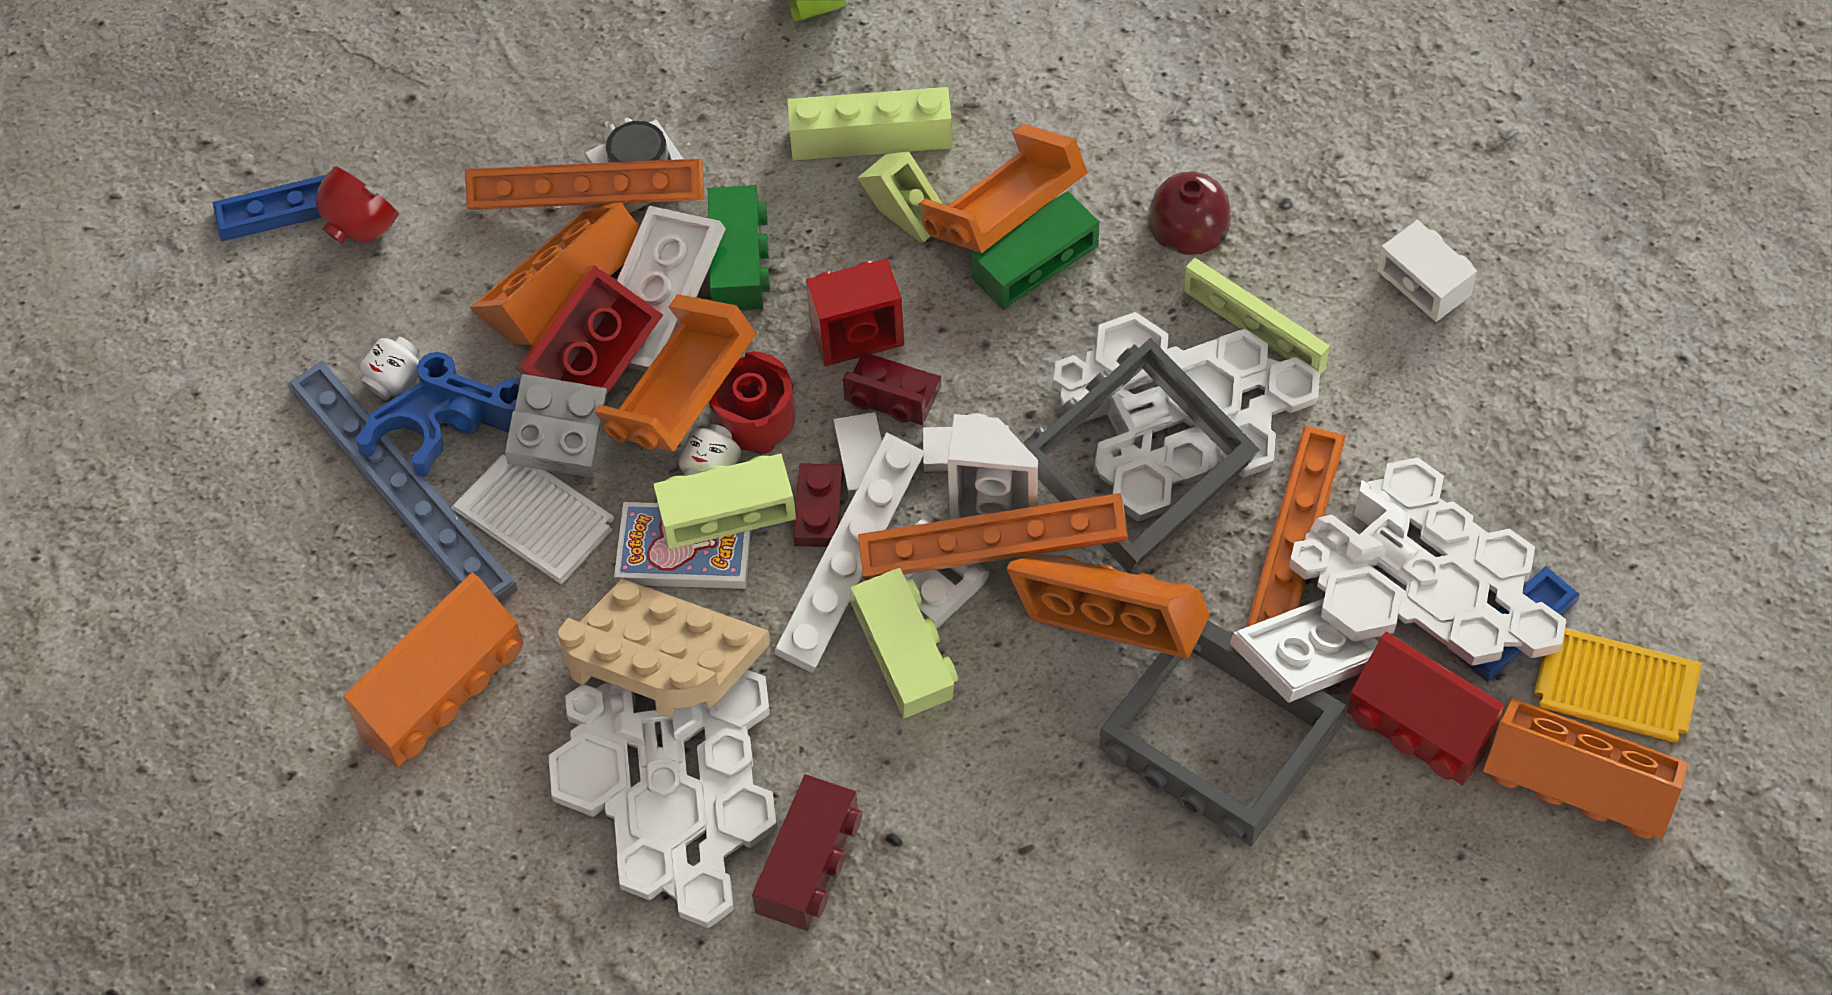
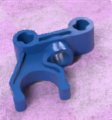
(436, 400)

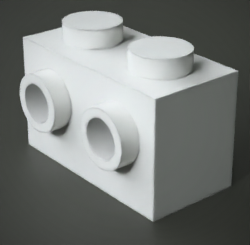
(1427, 270)

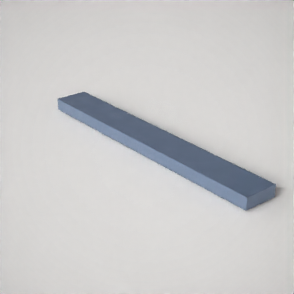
(395, 481)

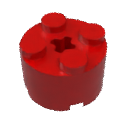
(755, 402)

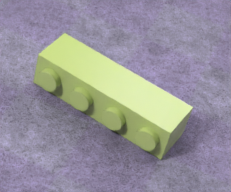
(870, 123)

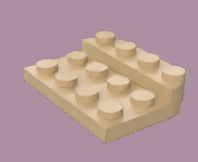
(660, 647)

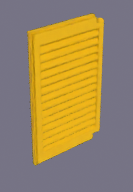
(1619, 685)

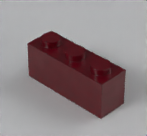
(807, 853)

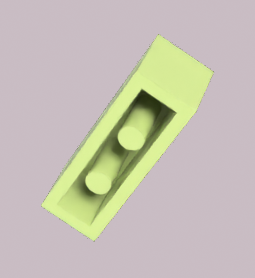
(725, 501)
(903, 642)

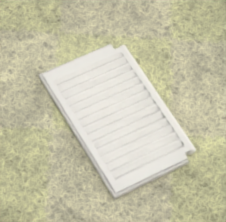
(535, 517)

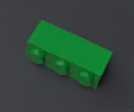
(1036, 250)
(737, 264)

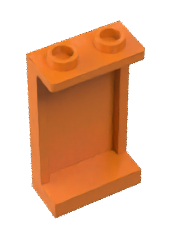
(1010, 194)
(682, 375)

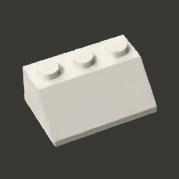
(988, 468)

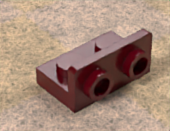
(891, 388)

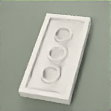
(668, 260)

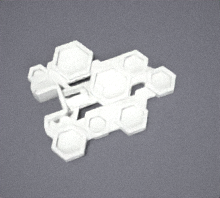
(1220, 369)
(1442, 592)
(667, 805)

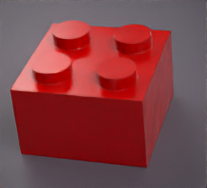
(855, 311)

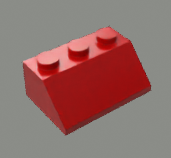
(591, 333)
(1425, 709)

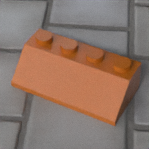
(537, 287)
(1110, 603)
(433, 671)
(1586, 769)

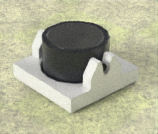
(634, 143)

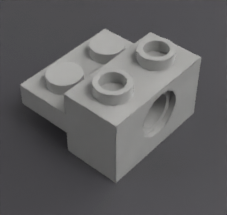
(555, 426)

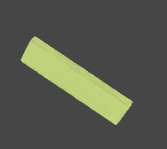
(1254, 315)

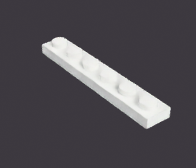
(841, 563)

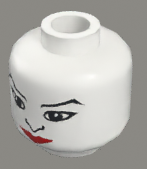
(390, 367)
(708, 449)

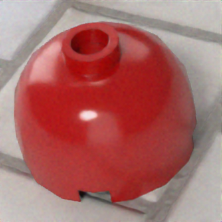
(352, 209)

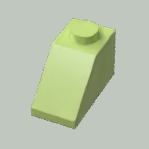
(897, 189)

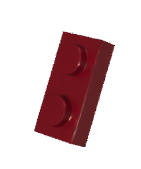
(818, 504)

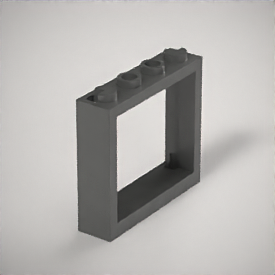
(1190, 399)
(1193, 792)

